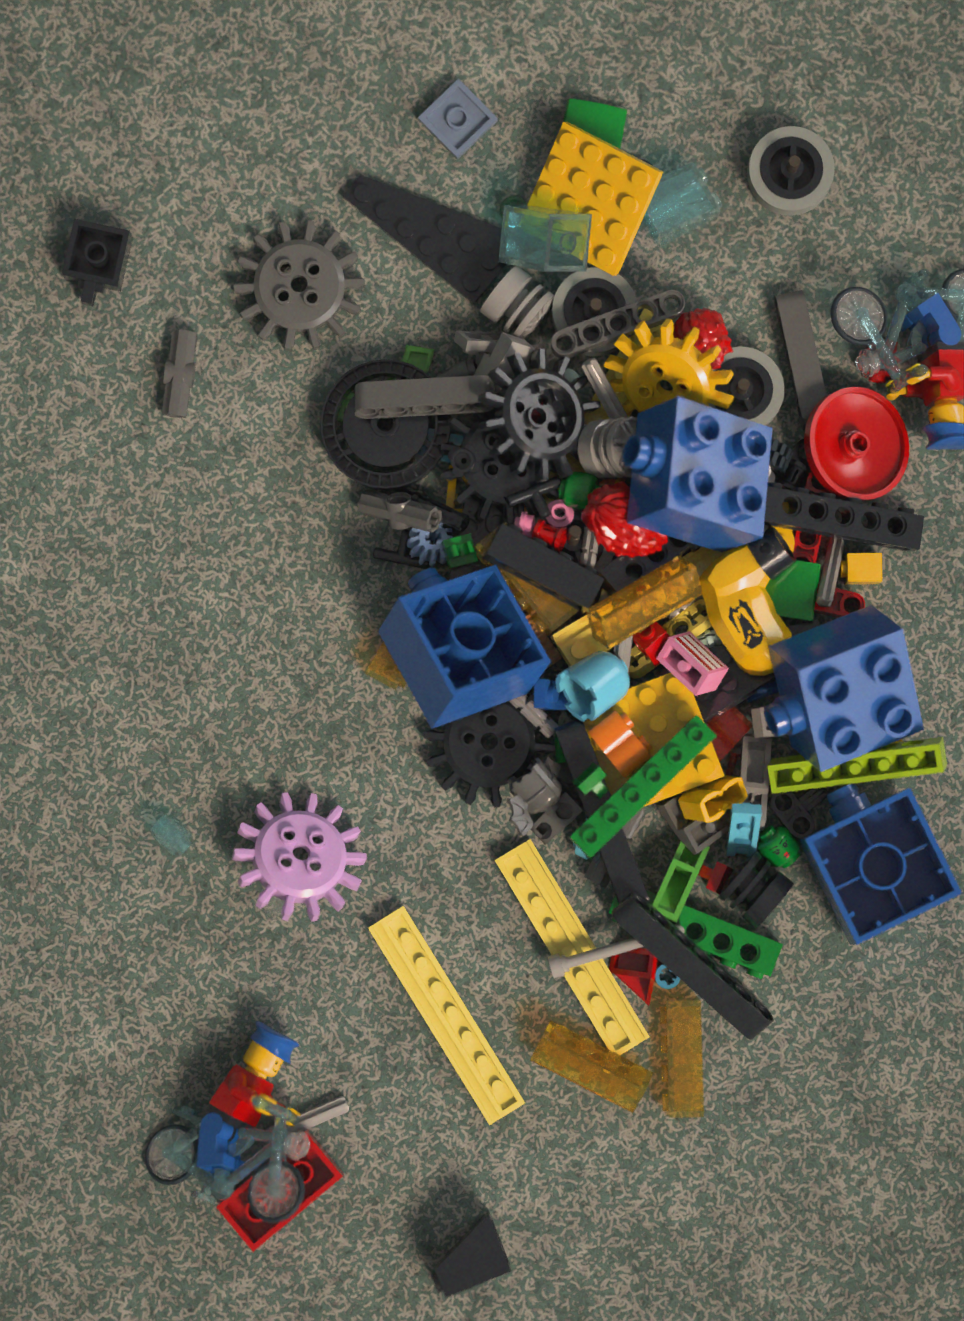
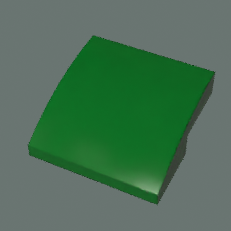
(597, 119)
(795, 591)

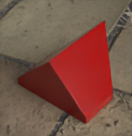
(636, 970)

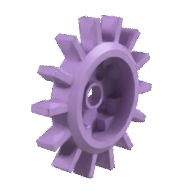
(299, 882)

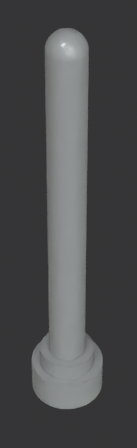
(561, 964)

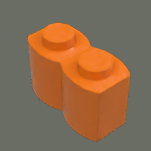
(620, 743)

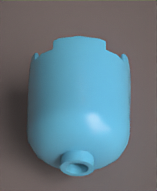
(593, 685)

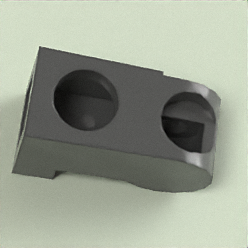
(549, 825)

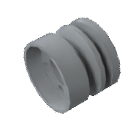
(516, 303)
(603, 445)

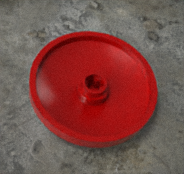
(856, 443)

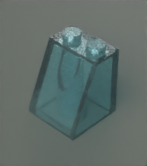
(681, 204)
(545, 238)

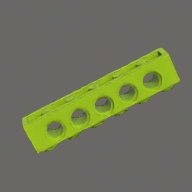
(884, 763)

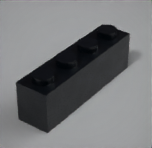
(543, 568)

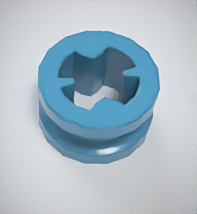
(663, 984)

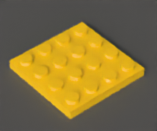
(602, 181)
(659, 712)

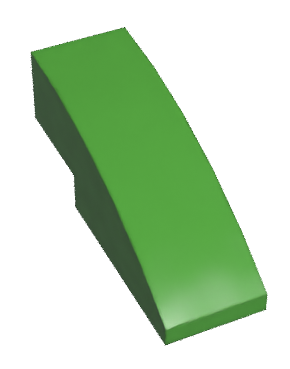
(678, 882)

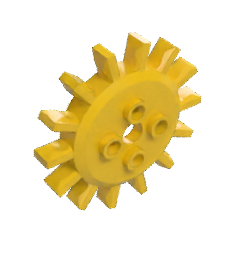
(679, 363)

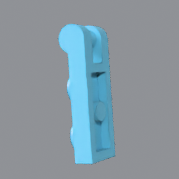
(743, 829)

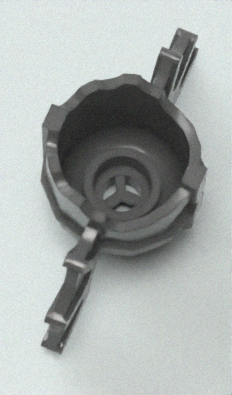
(537, 792)

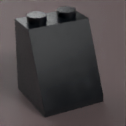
(472, 1259)

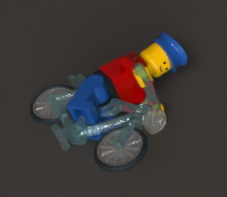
(935, 339)
(229, 1130)

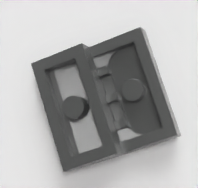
(693, 833)

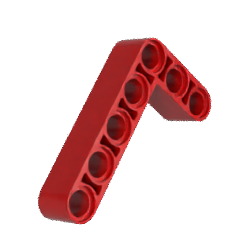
(809, 554)

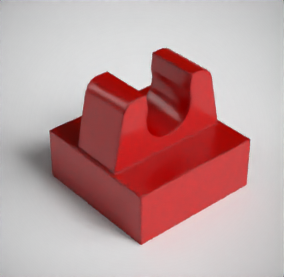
(716, 877)

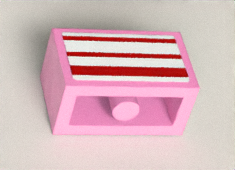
(692, 663)

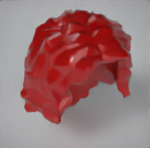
(711, 332)
(607, 519)

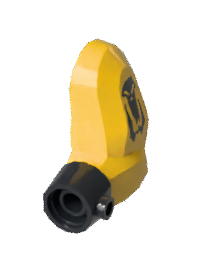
(741, 605)

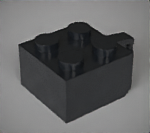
(96, 258)

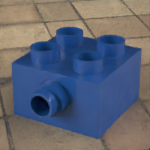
(698, 474)
(462, 644)
(844, 688)
(878, 862)

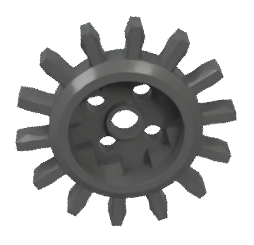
(297, 313)

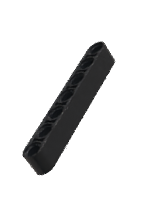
(616, 852)
(692, 965)

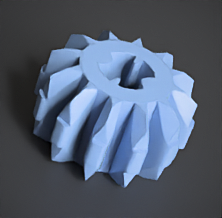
(420, 545)

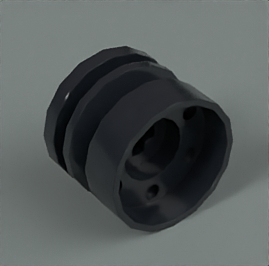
(755, 889)

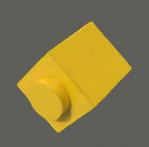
(862, 568)

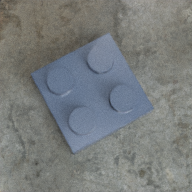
(457, 119)

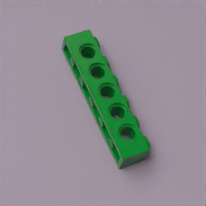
(642, 786)
(765, 948)

